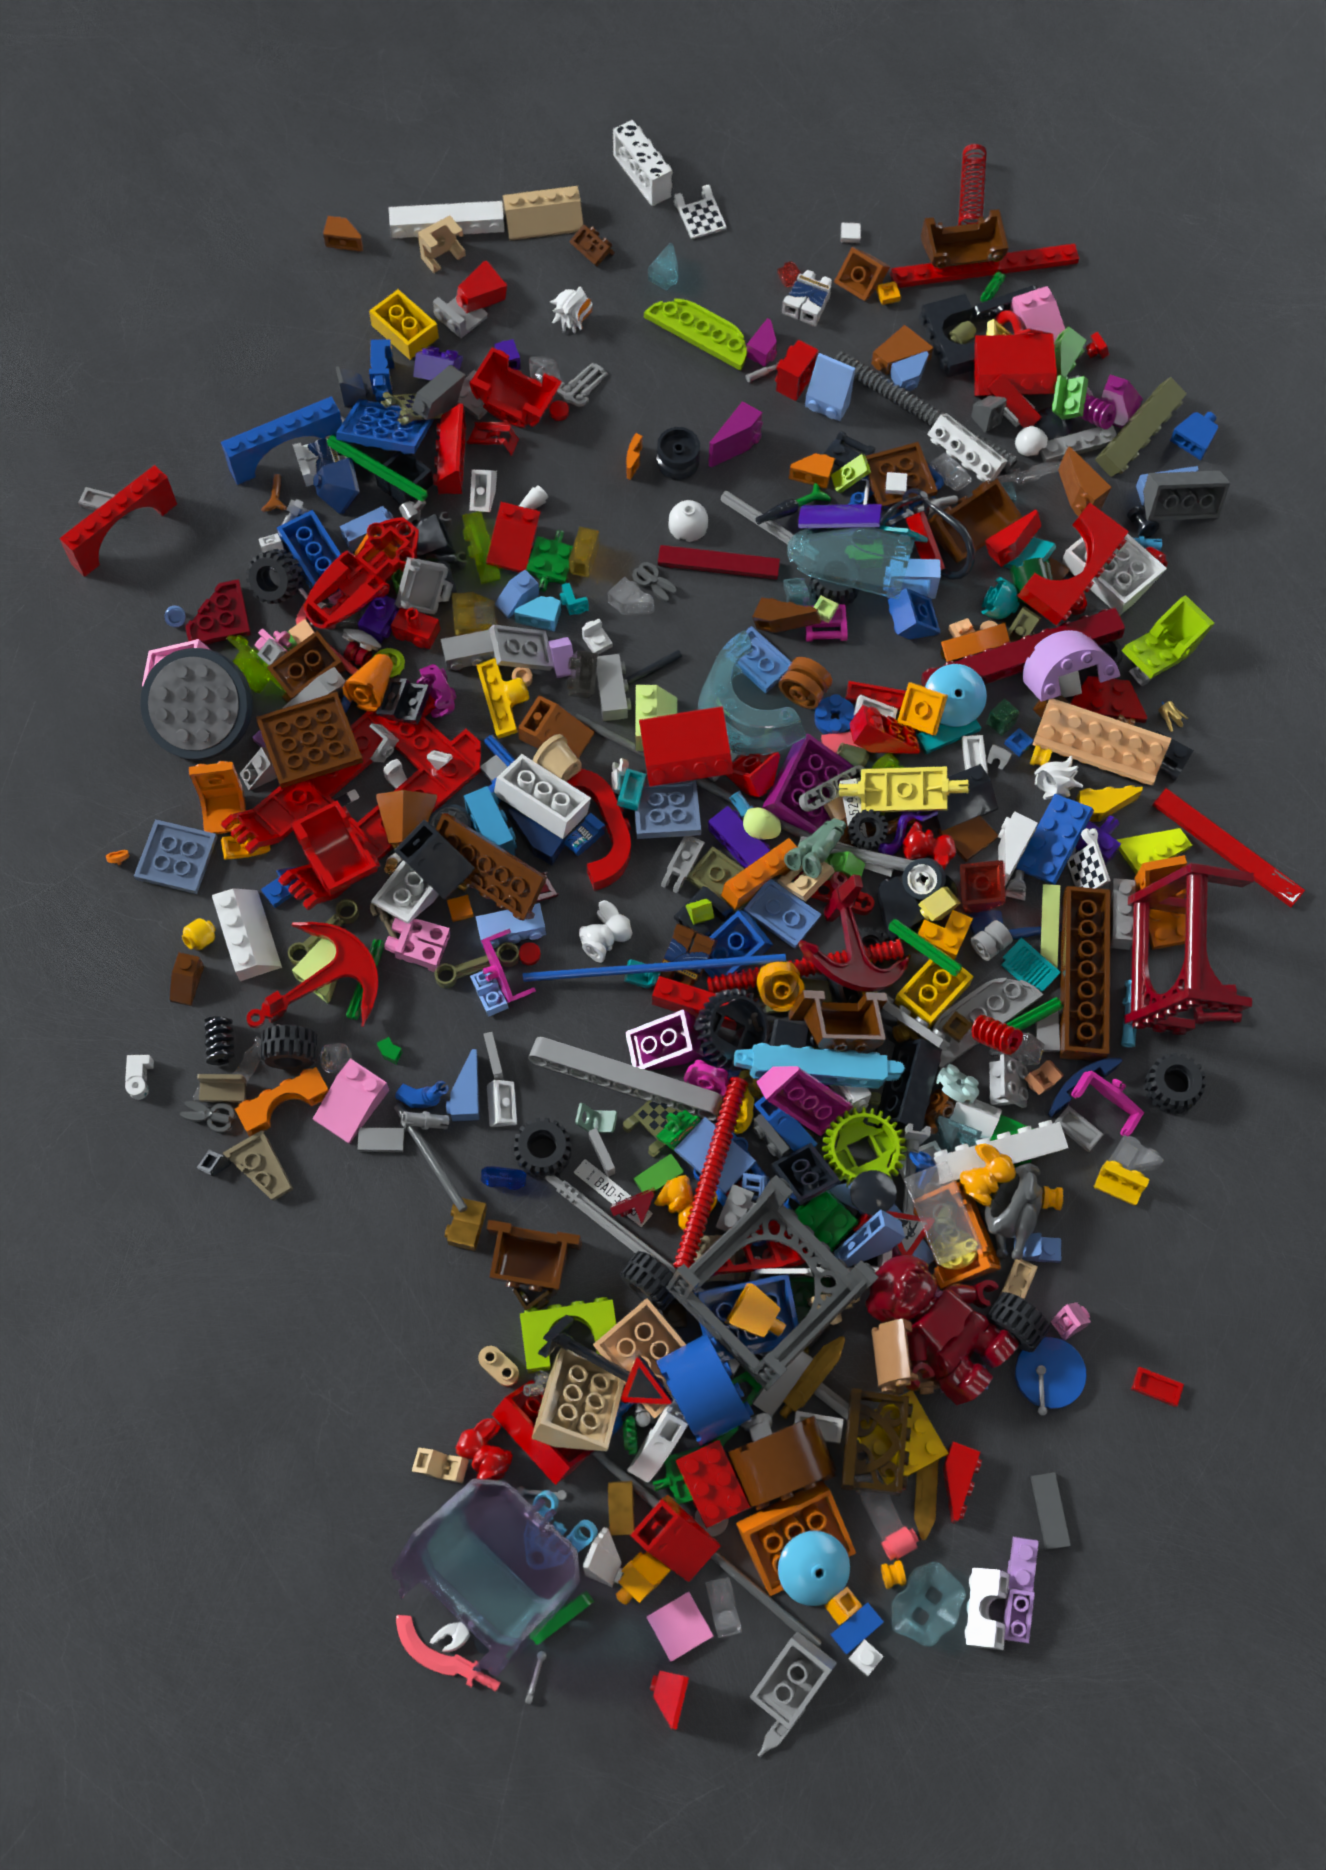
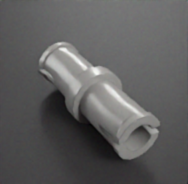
(425, 1120)

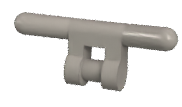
(937, 502)

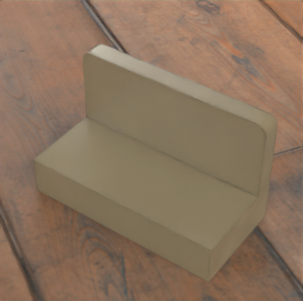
(222, 1087)

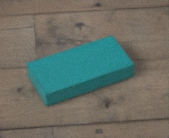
(631, 789)

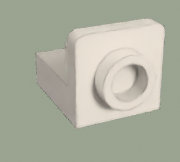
(596, 637)

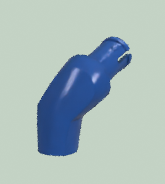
(422, 1097)

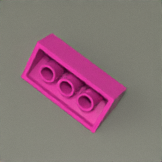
(803, 1097)

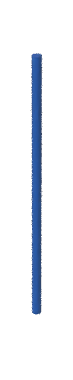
(655, 967)

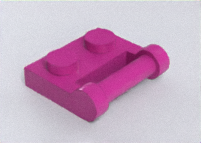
(837, 620)

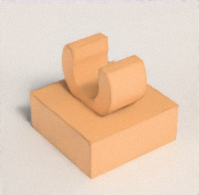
(961, 628)

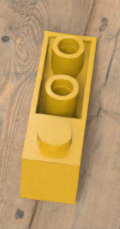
(1107, 800)

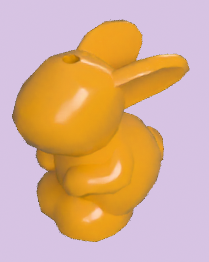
(983, 1181)
(678, 1197)

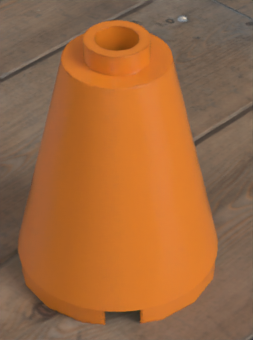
(369, 683)

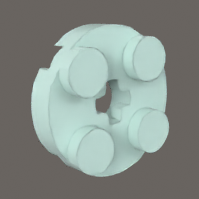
(957, 1084)

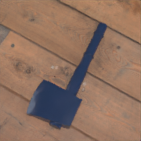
(983, 919)

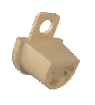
(558, 758)

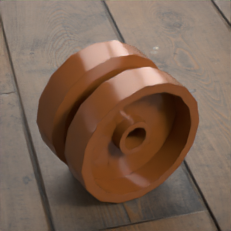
(805, 682)

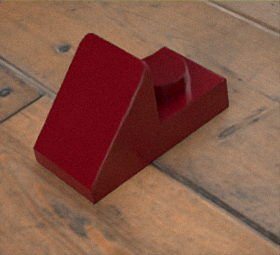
(640, 1202)

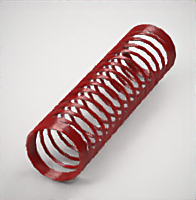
(970, 161)

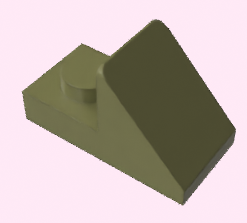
(1023, 625)

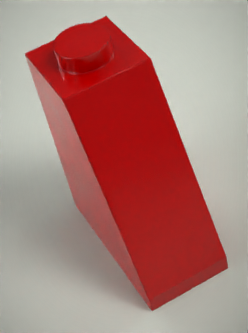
(481, 289)

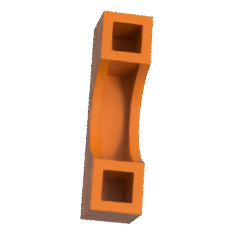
(746, 883)
(257, 1113)

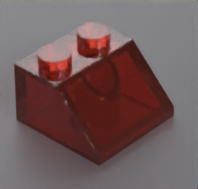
(982, 885)

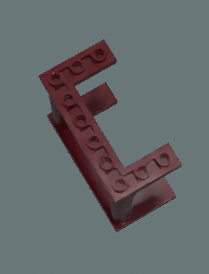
(1200, 982)

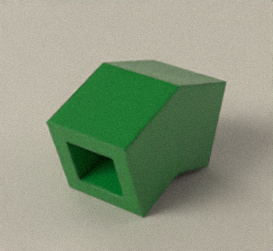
(389, 1051)

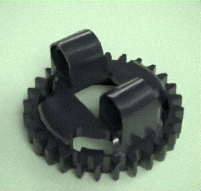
(739, 1010)

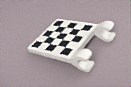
(701, 216)
(1088, 864)

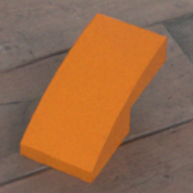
(633, 455)

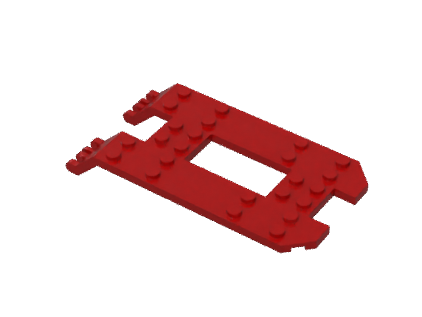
(273, 816)

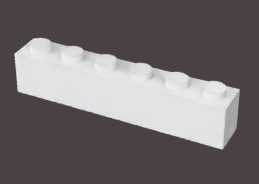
(471, 217)
(1020, 1147)

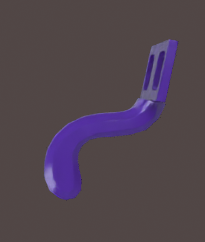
(895, 845)

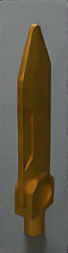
(813, 1376)
(926, 1499)

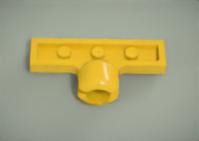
(501, 696)

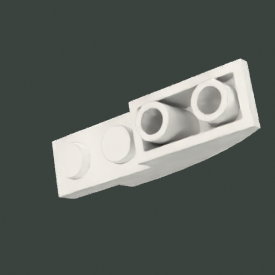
(659, 1443)

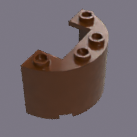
(783, 1463)

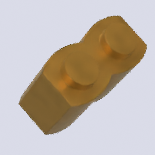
(466, 1226)

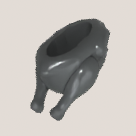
(1015, 1210)

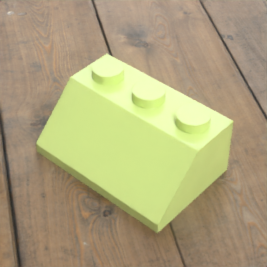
(652, 702)

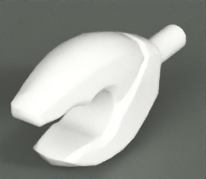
(457, 1631)

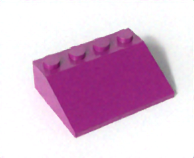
(804, 768)

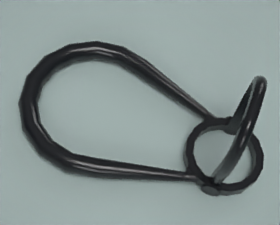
(952, 521)

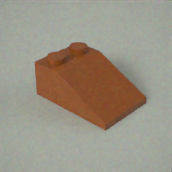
(1082, 482)

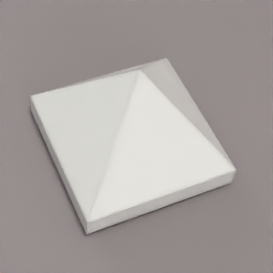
(438, 759)

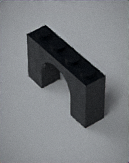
(936, 317)

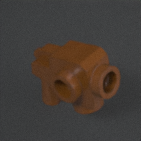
(940, 1105)

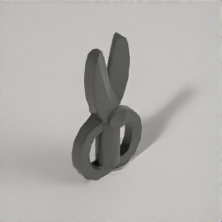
(656, 582)
(204, 1113)

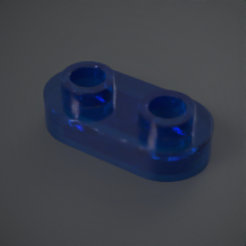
(503, 1177)

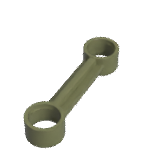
(336, 919)
(475, 965)

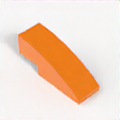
(975, 642)

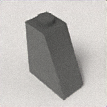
(440, 393)

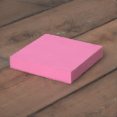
(679, 1626)

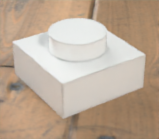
(865, 1657)

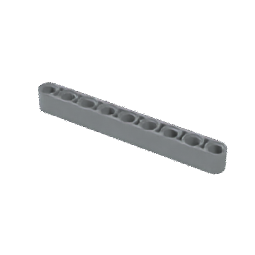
(625, 1078)

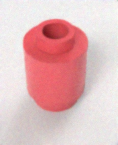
(900, 1543)

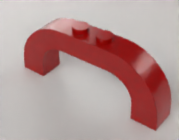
(610, 868)

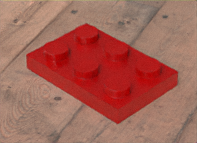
(712, 1484)

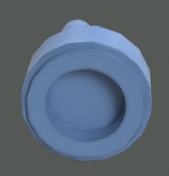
(175, 616)

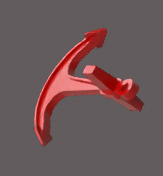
(350, 960)

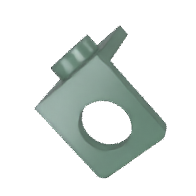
(602, 1120)

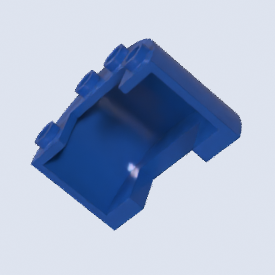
(704, 1389)

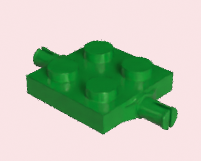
(550, 560)
(674, 1478)

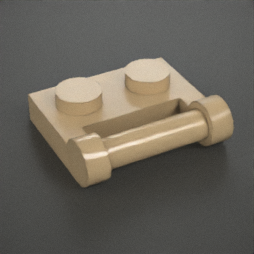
(805, 886)

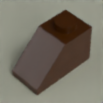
(185, 978)

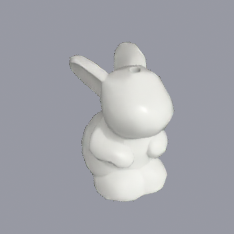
(598, 938)

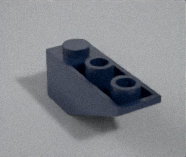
(539, 840)

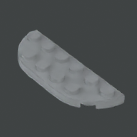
(997, 999)

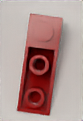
(958, 1472)

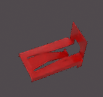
(482, 437)

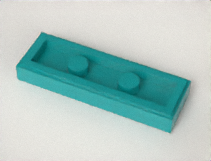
(945, 736)

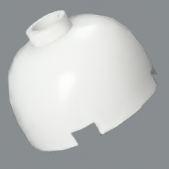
(688, 521)

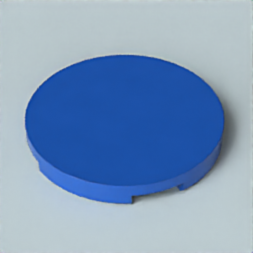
(1063, 1376)

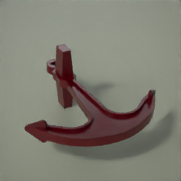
(858, 971)

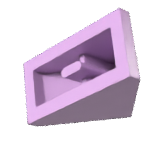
(561, 651)

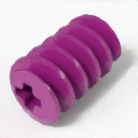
(1098, 412)

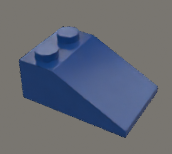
(738, 938)

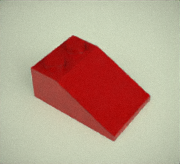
(513, 537)

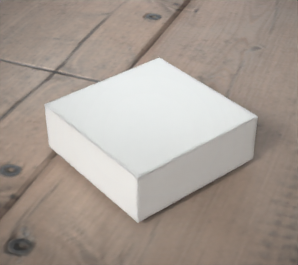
(850, 232)
(896, 483)

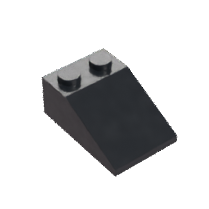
(806, 1173)

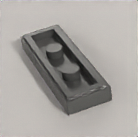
(1050, 1511)

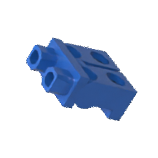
(381, 361)

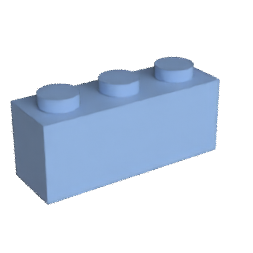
(499, 921)

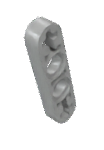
(831, 785)

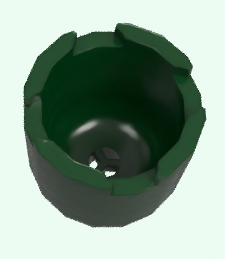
(1023, 573)

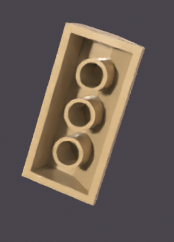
(543, 213)

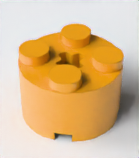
(777, 974)

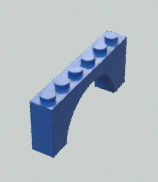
(248, 448)

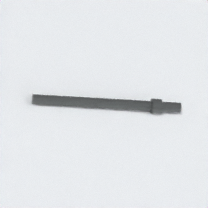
(432, 1160)

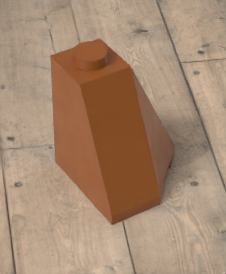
(404, 812)

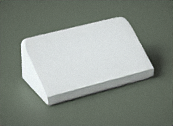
(501, 1103)

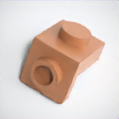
(1043, 1077)

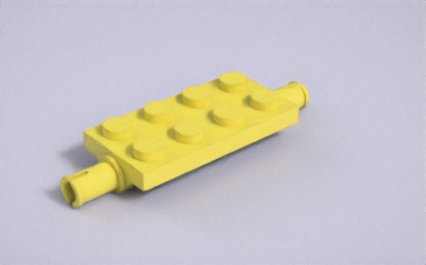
(904, 789)

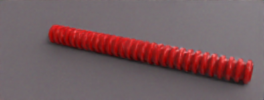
(805, 967)
(711, 1172)

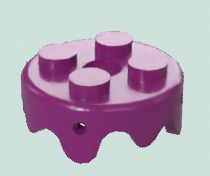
(441, 692)

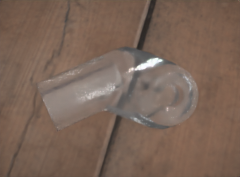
(539, 1387)

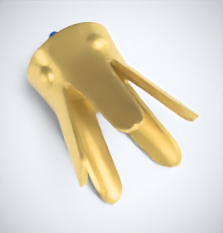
(1168, 709)

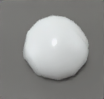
(1030, 441)

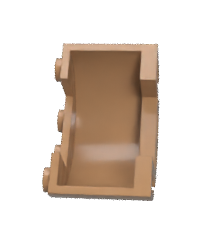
(893, 1360)

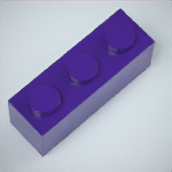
(730, 832)

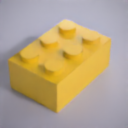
(404, 324)
(932, 991)

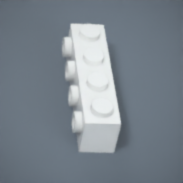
(967, 448)

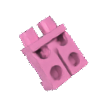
(419, 942)

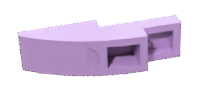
(1020, 1590)

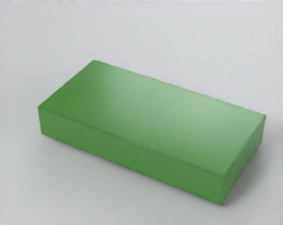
(659, 1174)

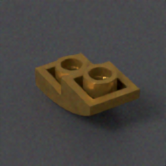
(621, 1507)

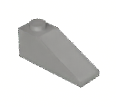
(325, 684)

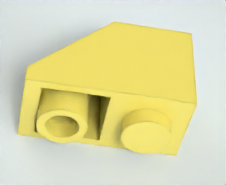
(939, 904)

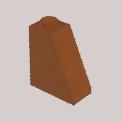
(899, 347)

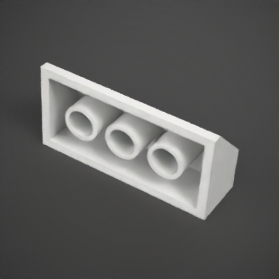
(246, 932)

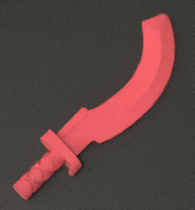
(436, 1661)

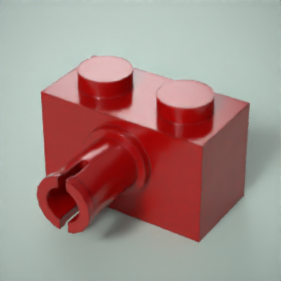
(415, 627)

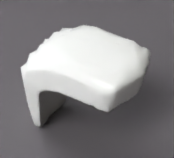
(394, 773)

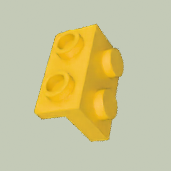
(1121, 1182)

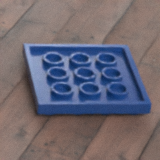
(378, 426)

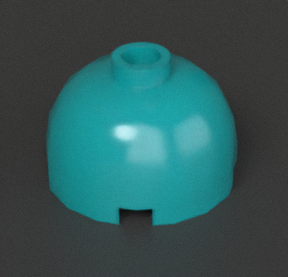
(1001, 600)

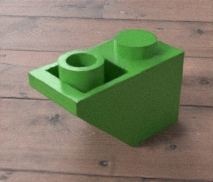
(845, 863)

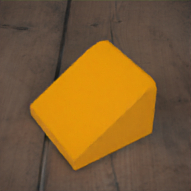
(843, 1605)

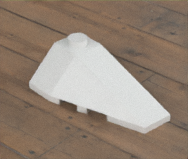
(603, 1560)

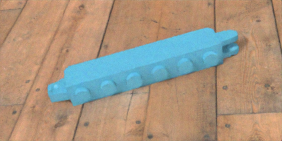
(825, 1065)

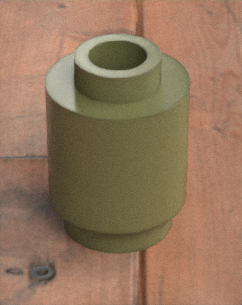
(962, 333)

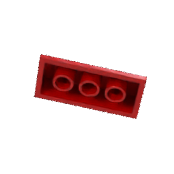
(451, 451)
(518, 1417)

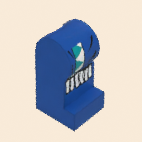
(585, 835)

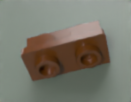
(590, 245)

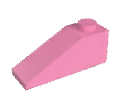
(1071, 1320)

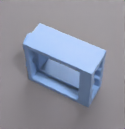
(922, 577)

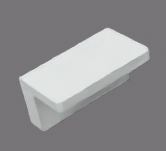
(978, 1116)

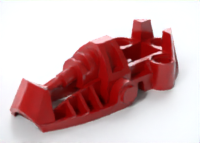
(363, 575)

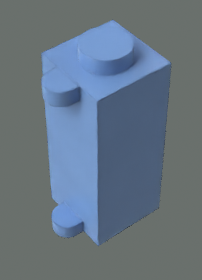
(356, 530)

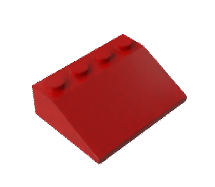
(1023, 359)
(686, 746)

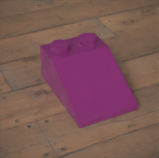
(736, 434)
(665, 1042)

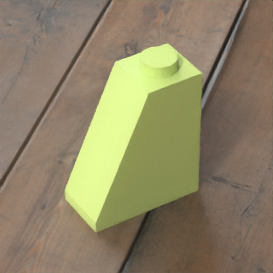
(315, 960)

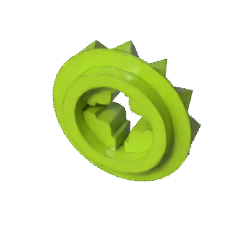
(397, 659)

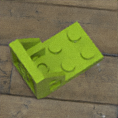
(1170, 639)

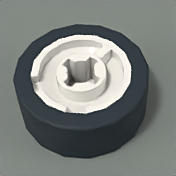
(926, 867)

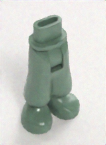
(815, 848)

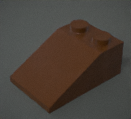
(304, 664)

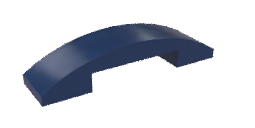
(1102, 1068)

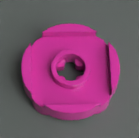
(707, 1077)

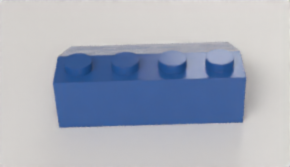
(722, 1300)

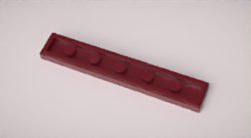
(718, 562)

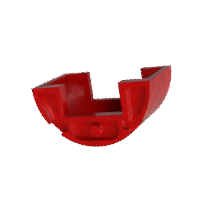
(510, 393)
(334, 848)

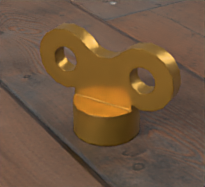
(903, 1033)

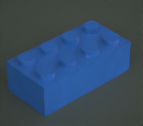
(309, 544)

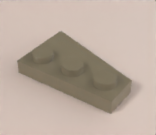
(260, 1163)

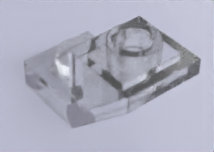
(723, 1607)

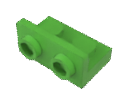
(1069, 397)

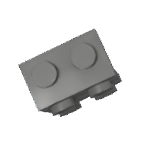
(456, 318)

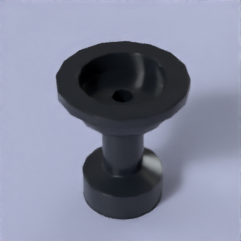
(1146, 528)

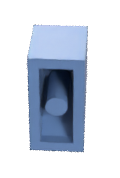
(909, 371)
(517, 592)

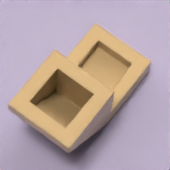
(440, 1465)

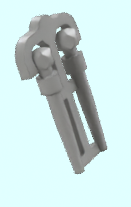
(581, 399)

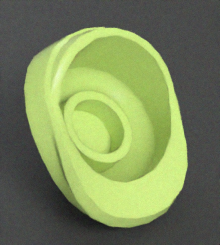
(761, 824)

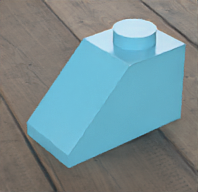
(539, 613)

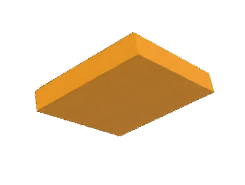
(922, 708)

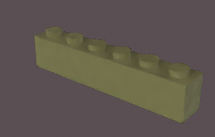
(1140, 427)

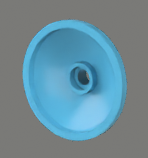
(963, 709)
(803, 1557)

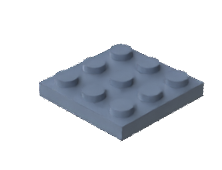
(668, 811)
(175, 856)

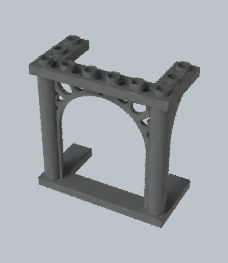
(769, 1207)

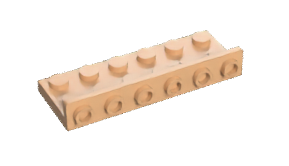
(1101, 741)

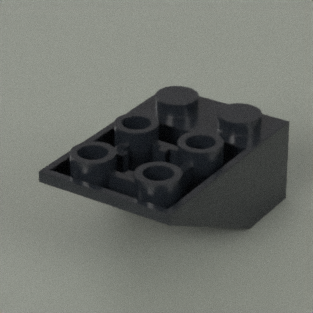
(434, 859)

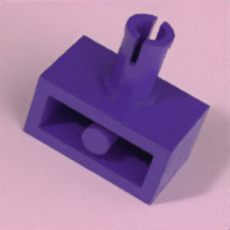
(379, 617)
(1106, 843)

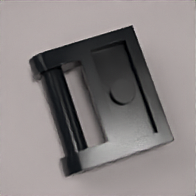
(843, 454)
(1177, 755)

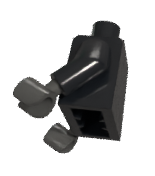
(435, 542)

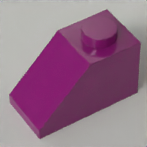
(762, 345)

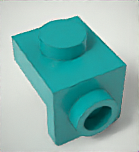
(573, 605)
(643, 980)

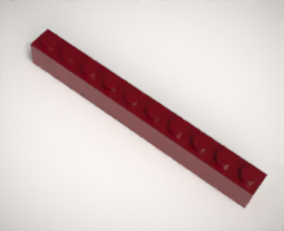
(1011, 656)

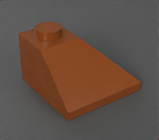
(861, 273)

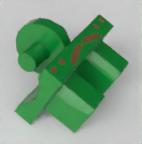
(677, 1127)

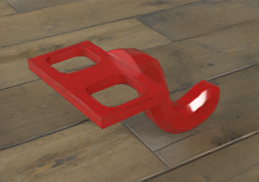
(1006, 316)

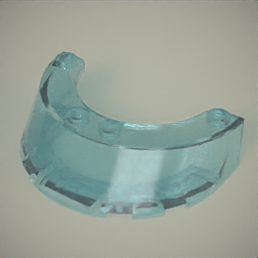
(747, 727)

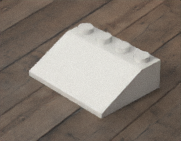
(1124, 578)

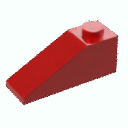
(1012, 540)

